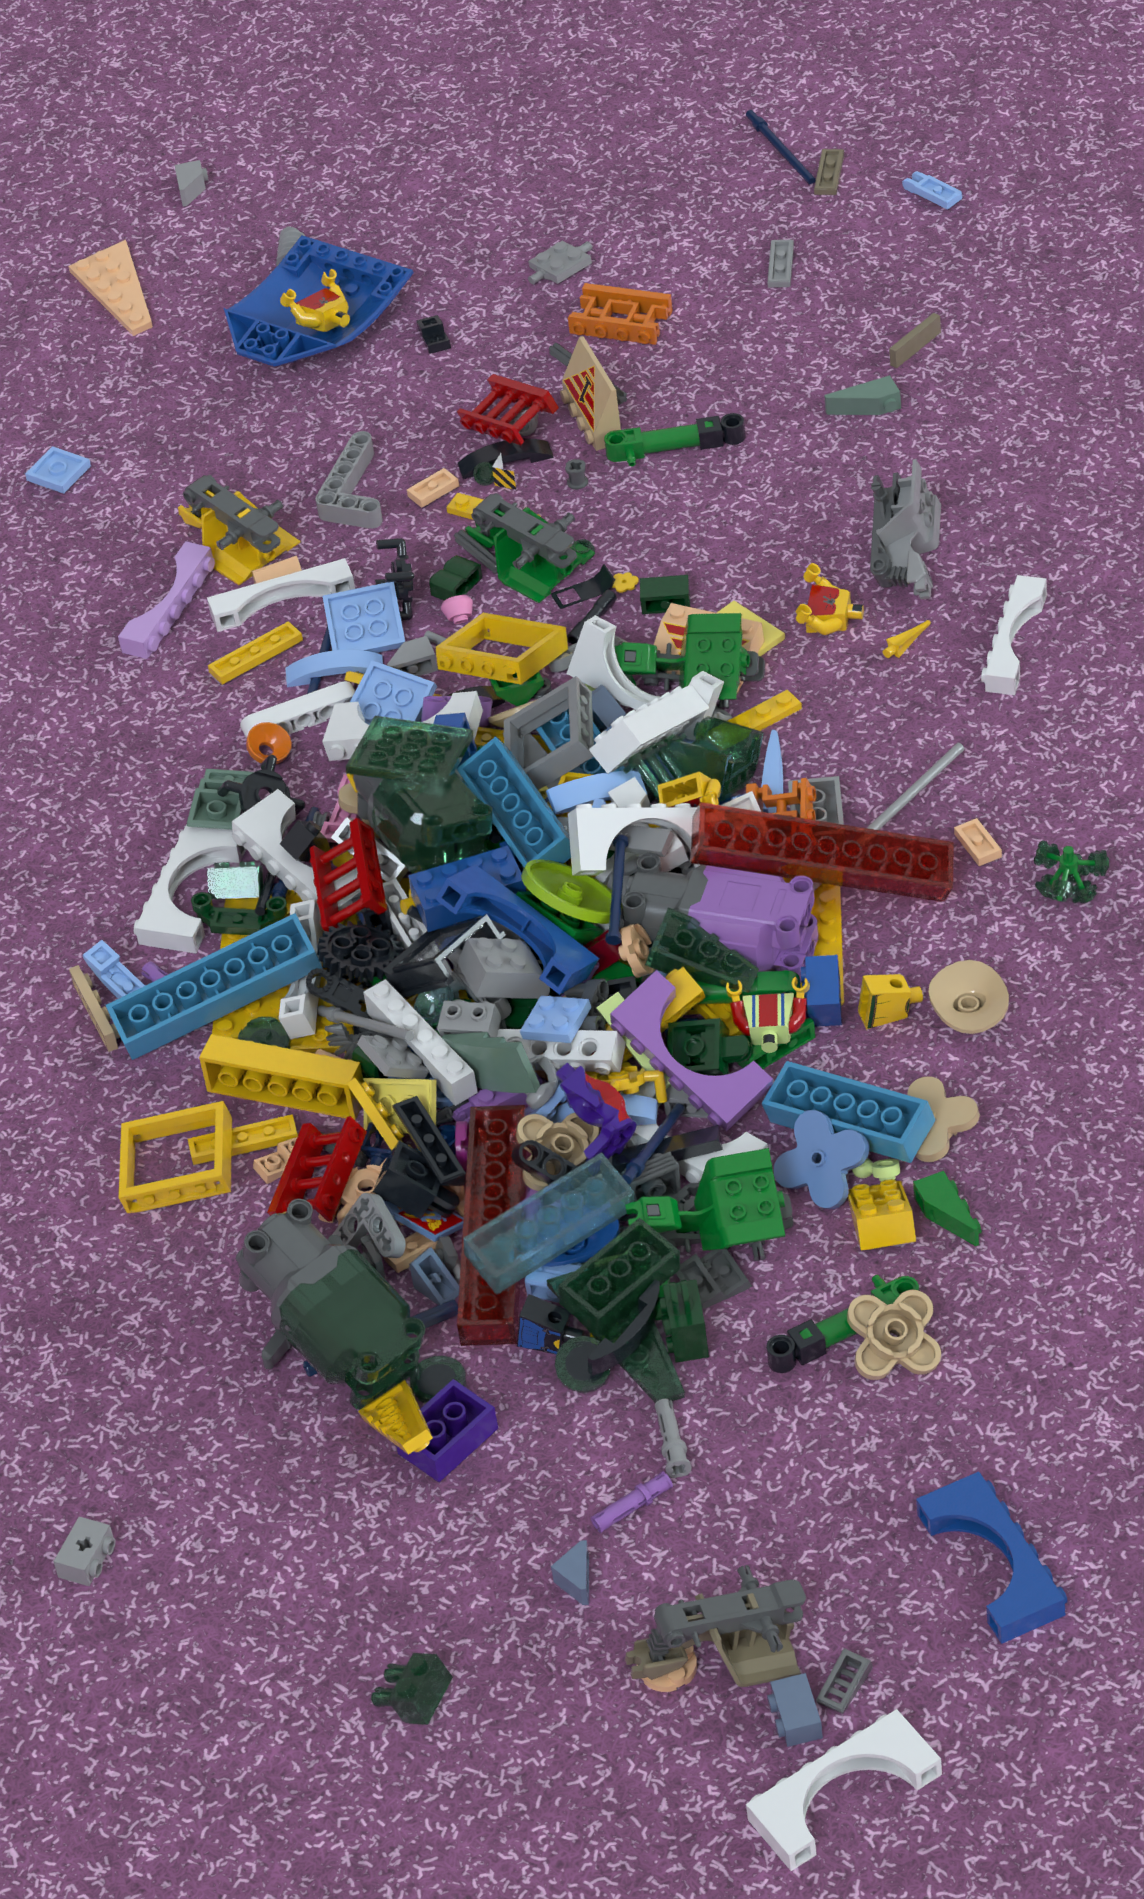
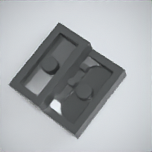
(716, 1276)

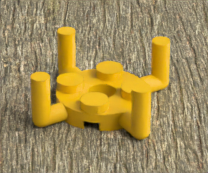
(630, 1079)

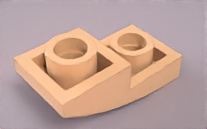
(272, 1165)

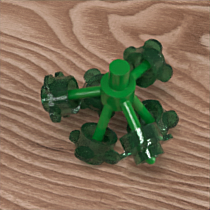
(1073, 869)

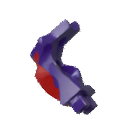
(599, 1106)

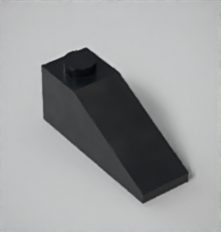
(301, 838)

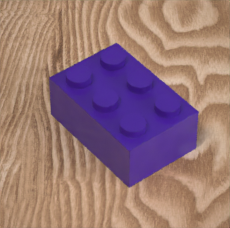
(458, 1427)

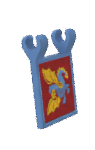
(430, 1225)

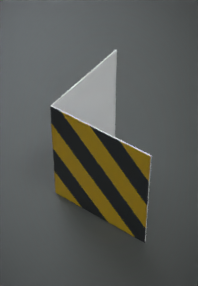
(503, 477)

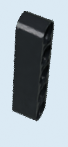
(537, 1165)

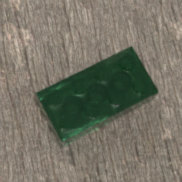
(617, 1276)

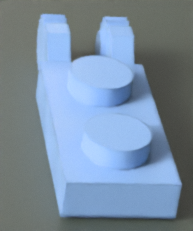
(932, 190)

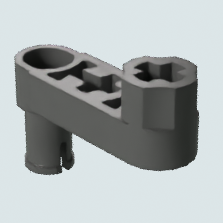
(597, 992)

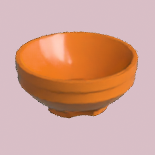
(269, 735)

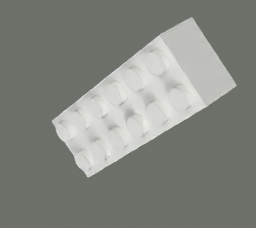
(647, 726)

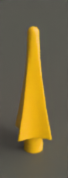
(898, 644)

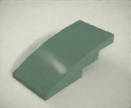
(209, 808)
(496, 1063)

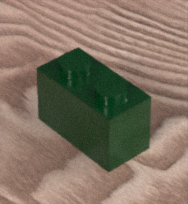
(660, 592)

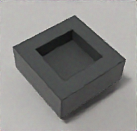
(446, 1252)

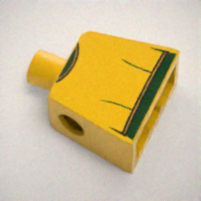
(886, 999)

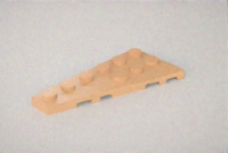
(114, 283)

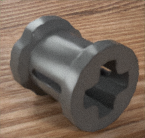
(576, 473)

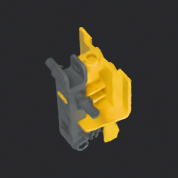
(234, 528)

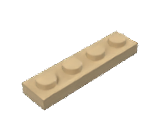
(92, 1003)

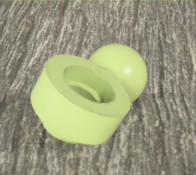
(881, 1169)

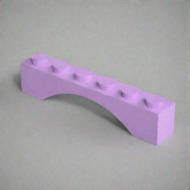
(145, 632)

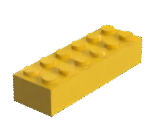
(280, 1076)

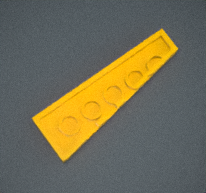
(398, 1418)

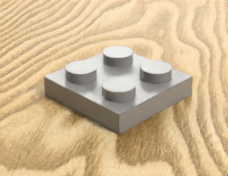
(393, 1057)

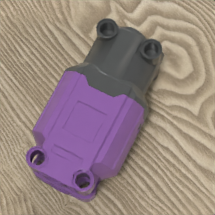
(747, 910)

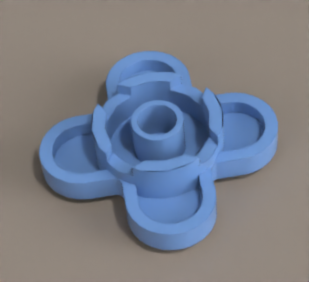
(823, 1176)

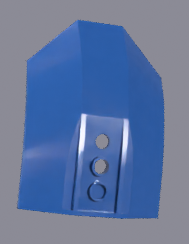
(269, 331)

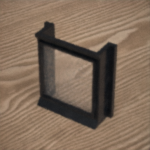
(421, 965)

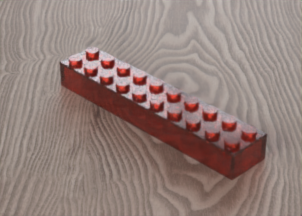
(822, 852)
(491, 1189)

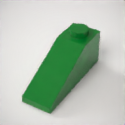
(802, 1036)

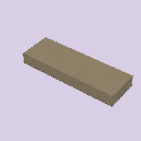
(829, 172)
(915, 340)

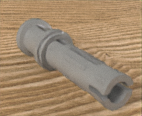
(673, 1447)

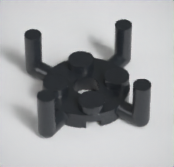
(400, 574)
(261, 779)

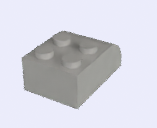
(828, 799)
(501, 969)

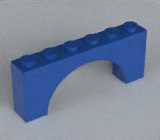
(478, 893)
(973, 1508)

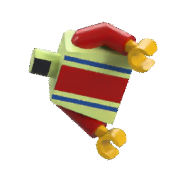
(769, 1017)

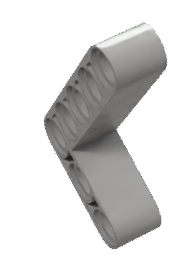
(335, 497)

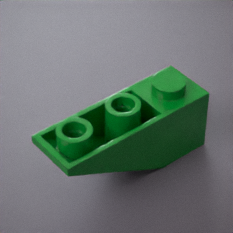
(942, 1205)

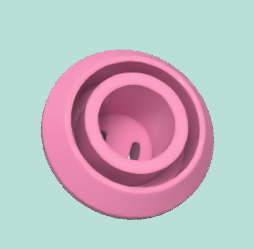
(457, 608)

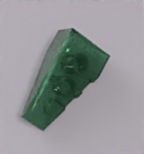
(703, 956)

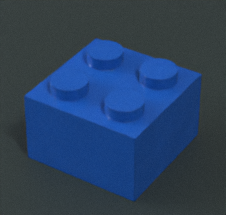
(824, 992)

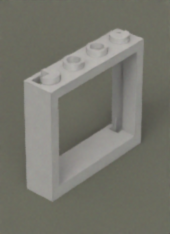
(572, 696)

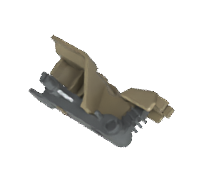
(746, 1627)

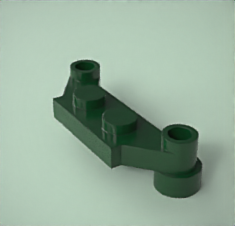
(237, 920)

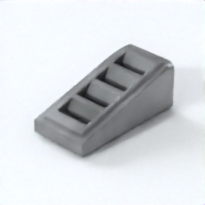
(846, 1658)

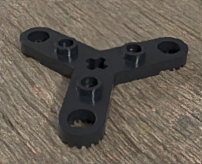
(340, 994)

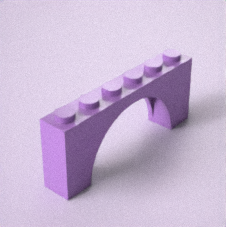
(721, 1097)

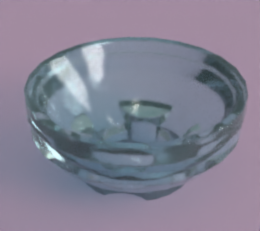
(430, 1003)

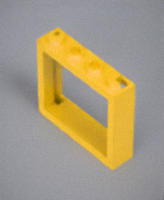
(545, 640)
(184, 1187)

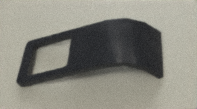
(588, 589)

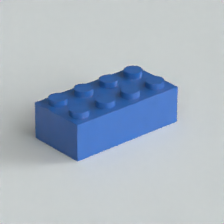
(428, 883)

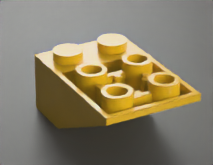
(881, 1214)

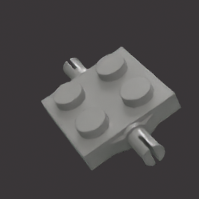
(559, 262)

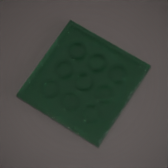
(410, 751)

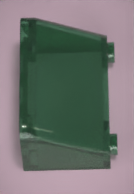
(720, 752)

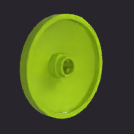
(572, 895)

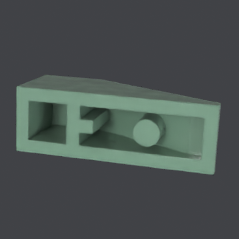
(865, 399)

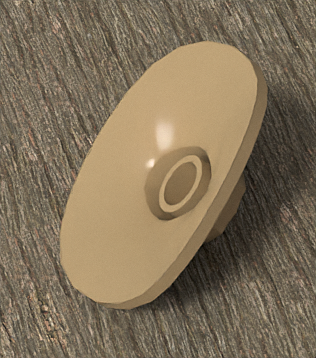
(969, 996)

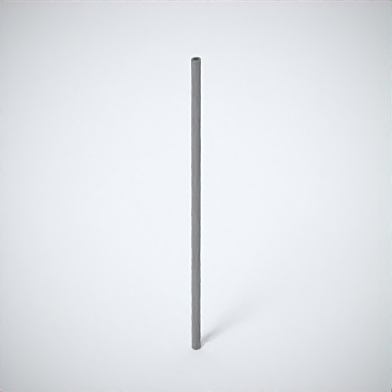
(912, 791)

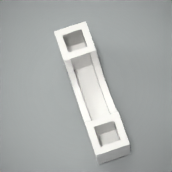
(633, 793)

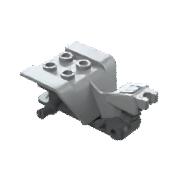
(903, 528)

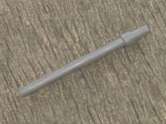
(337, 1015)

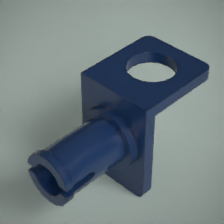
(374, 1153)

